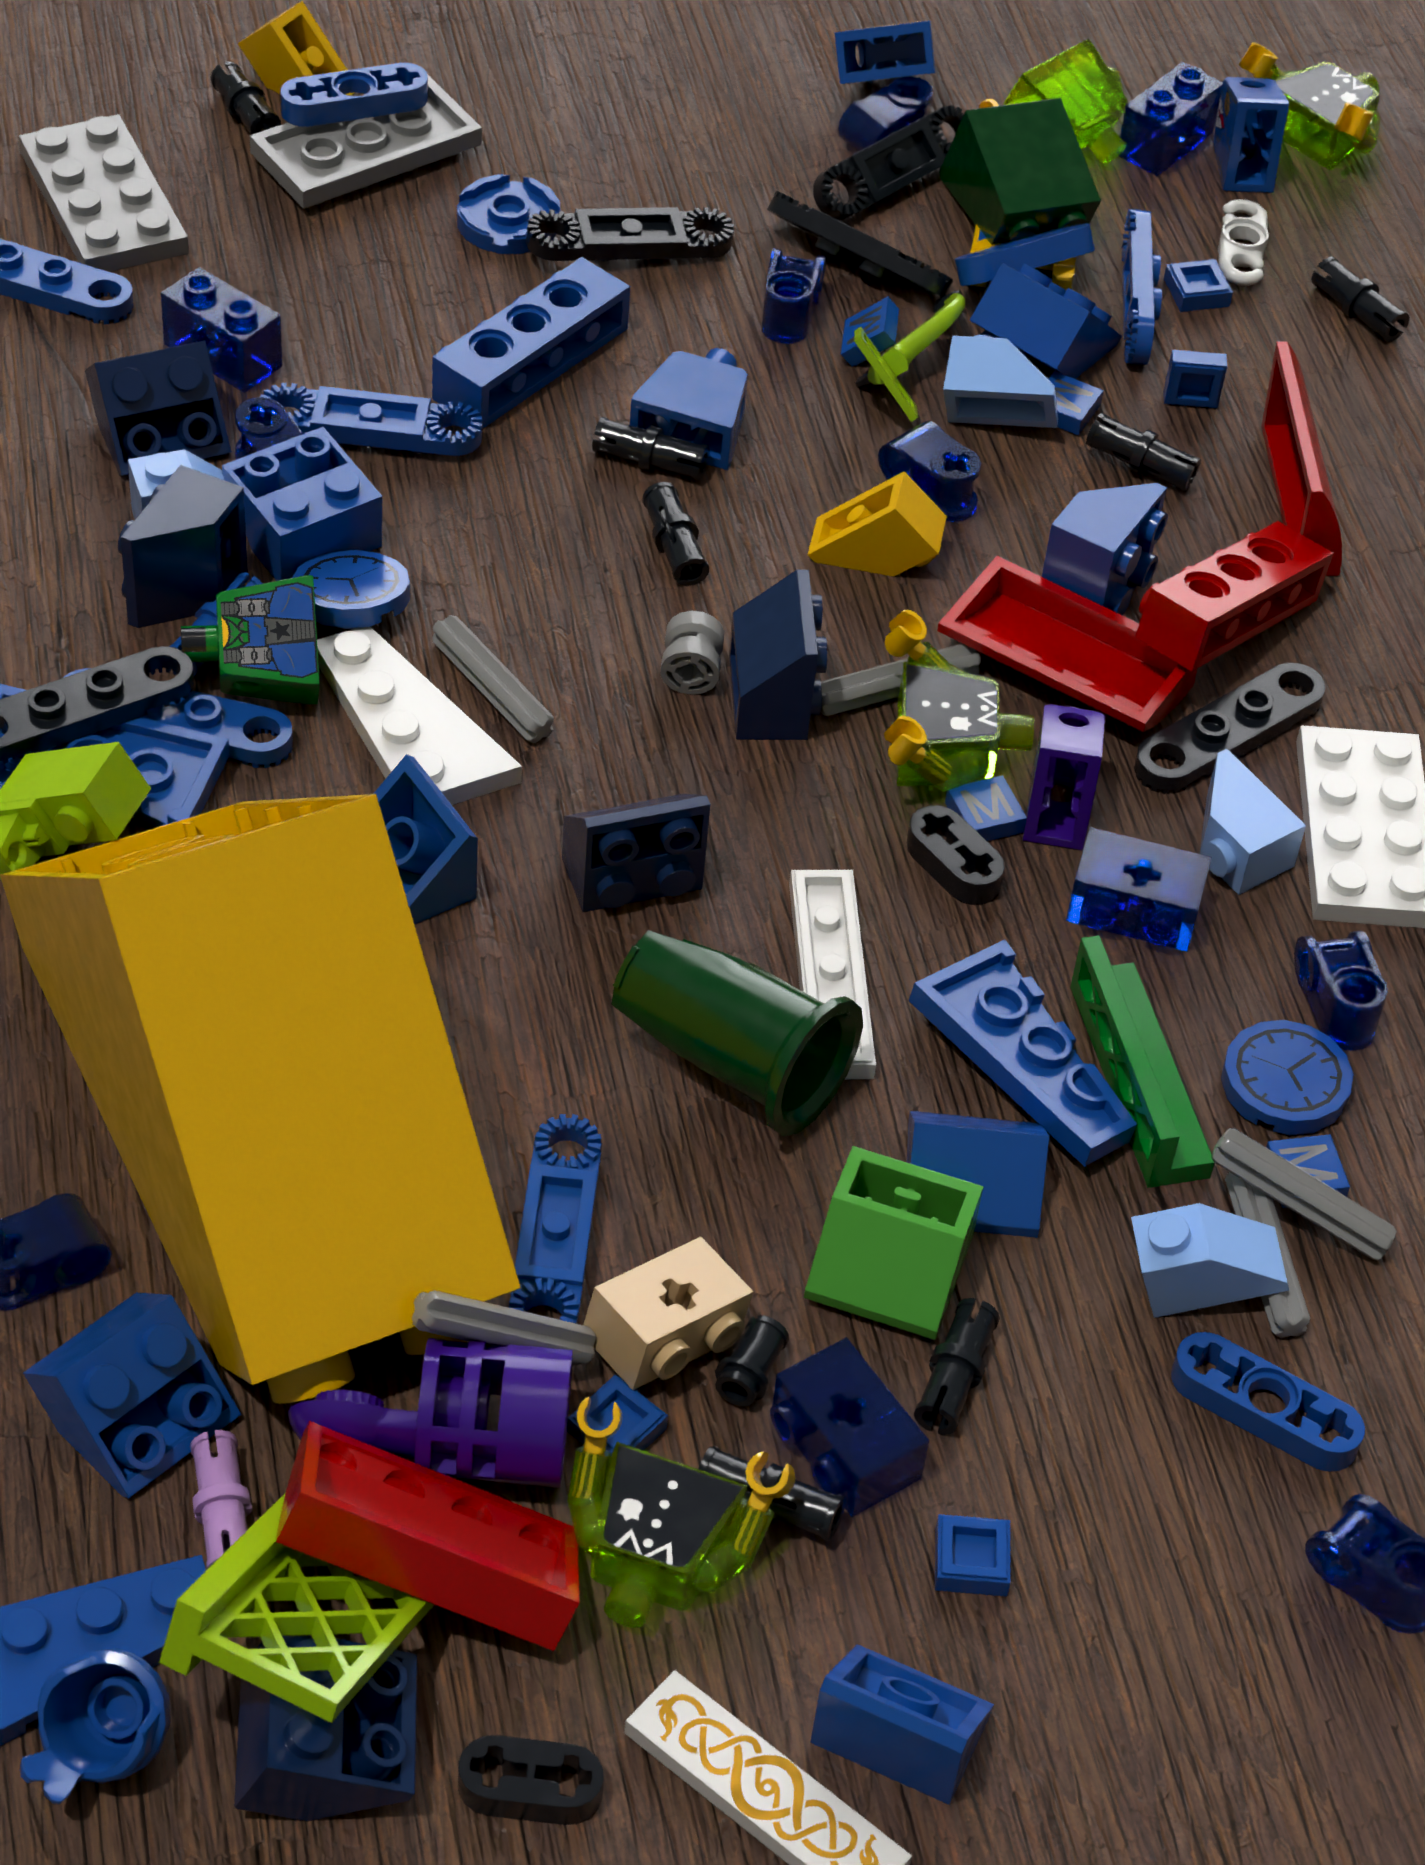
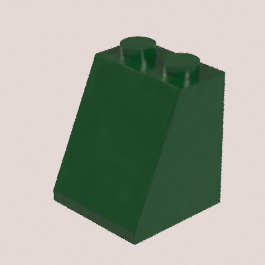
(1020, 171)

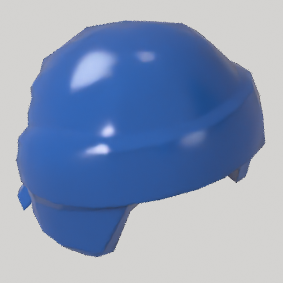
(97, 1721)

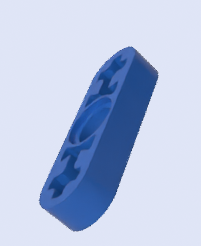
(323, 100)
(1033, 251)
(1275, 1428)

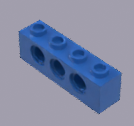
(532, 341)

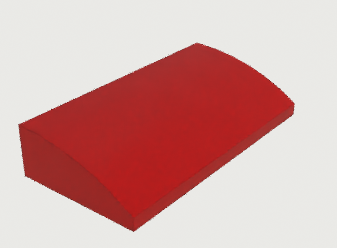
(1297, 457)
(1067, 644)
(431, 1536)

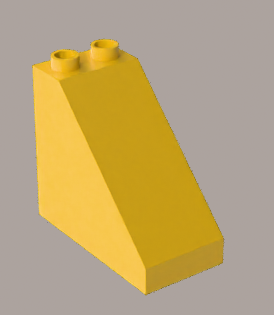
(272, 1076)

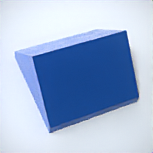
(428, 841)
(992, 1153)
(899, 1722)

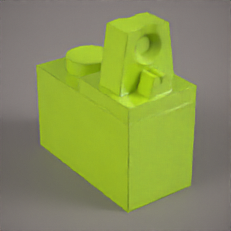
(67, 801)

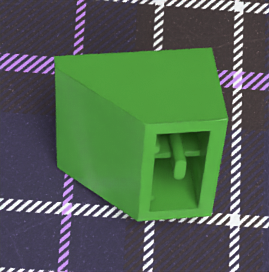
(894, 1242)

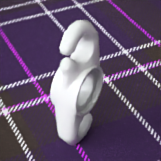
(1242, 255)

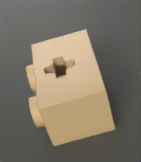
(668, 1313)

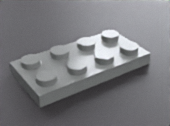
(353, 154)
(103, 194)

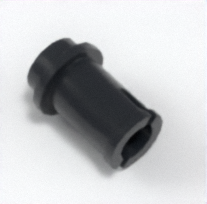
(745, 1373)

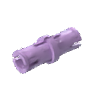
(220, 1498)

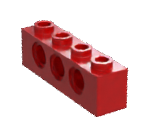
(1232, 595)

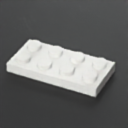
(1364, 825)

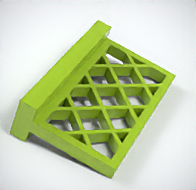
(232, 1604)

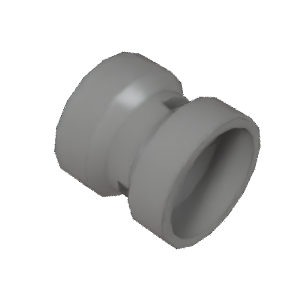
(692, 652)

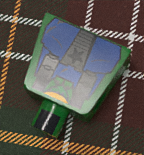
(262, 641)

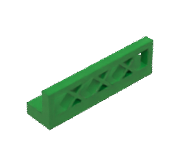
(1139, 1068)

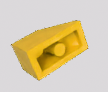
(290, 49)
(880, 530)

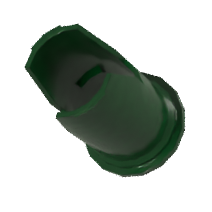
(741, 1025)

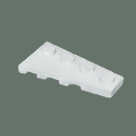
(406, 714)

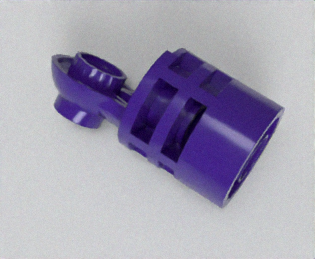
(453, 1413)

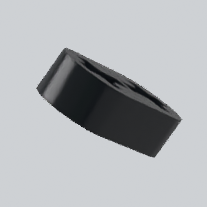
(960, 852)
(530, 1780)

